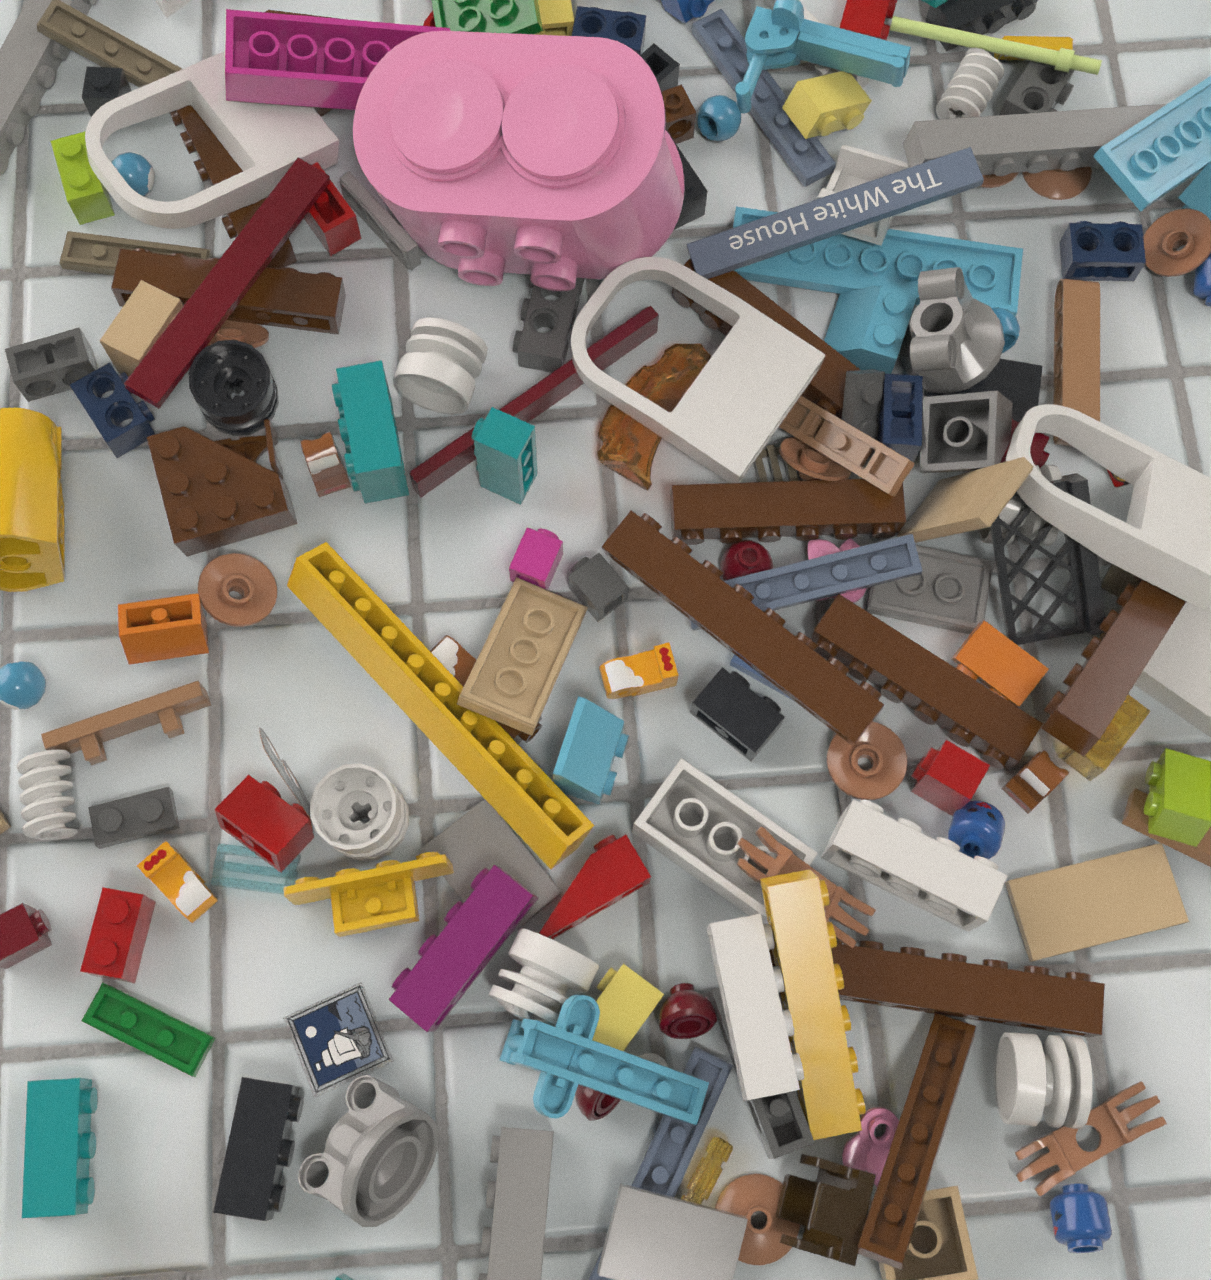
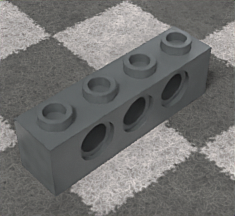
(549, 349)
(776, 1116)

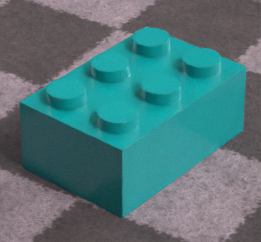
(369, 432)

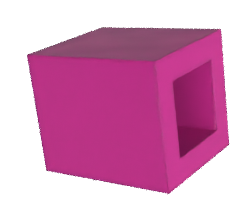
(537, 557)

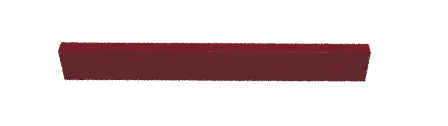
(227, 283)
(538, 398)

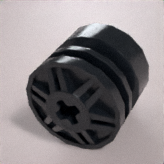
(229, 369)

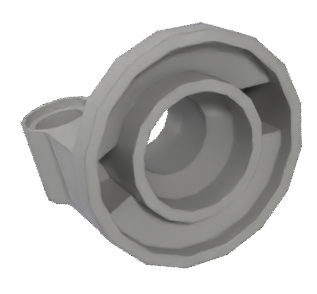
(950, 334)
(373, 1155)

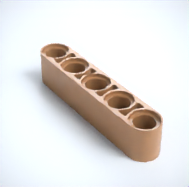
(1077, 348)

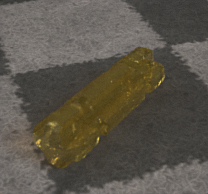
(708, 1171)

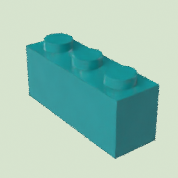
(505, 454)
(58, 1147)

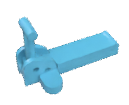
(785, 38)
(571, 1058)

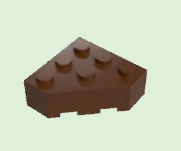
(215, 492)

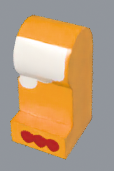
(640, 673)
(178, 881)

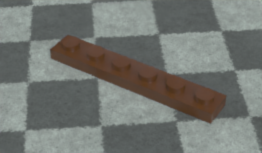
(916, 1142)

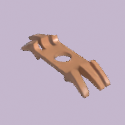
(786, 863)
(1112, 1135)

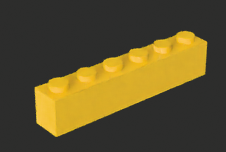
(811, 987)

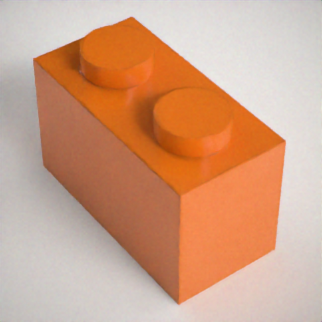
(163, 628)
(999, 663)

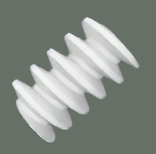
(971, 86)
(44, 795)

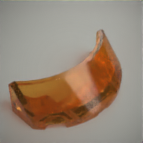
(629, 445)

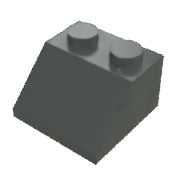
(964, 431)

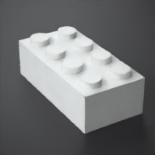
(699, 830)
(914, 865)

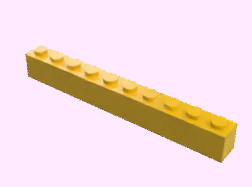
(430, 698)

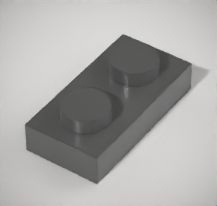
(863, 400)
(133, 817)

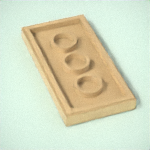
(967, 501)
(522, 656)
(1096, 902)

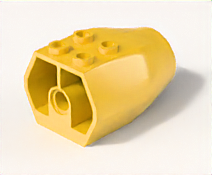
(30, 501)

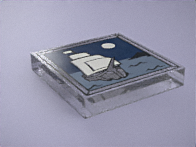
(338, 1039)

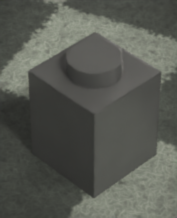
(597, 586)

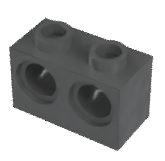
(1038, 90)
(50, 363)

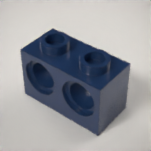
(615, 25)
(1102, 258)
(113, 410)
(901, 414)

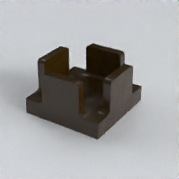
(828, 1208)

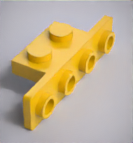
(373, 896)

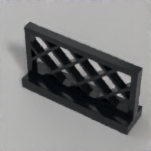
(1082, 568)

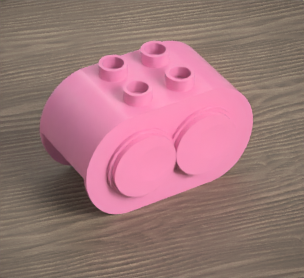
(521, 153)

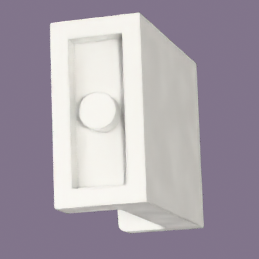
(858, 167)

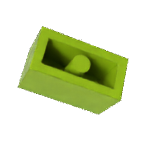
(81, 186)
(1179, 797)

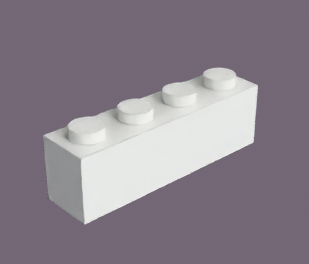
(753, 1007)

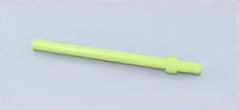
(1062, 60)

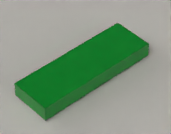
(148, 1029)

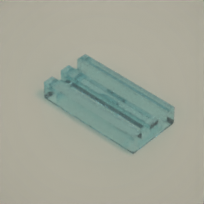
(220, 865)

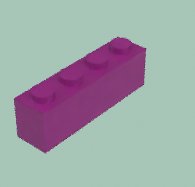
(462, 948)

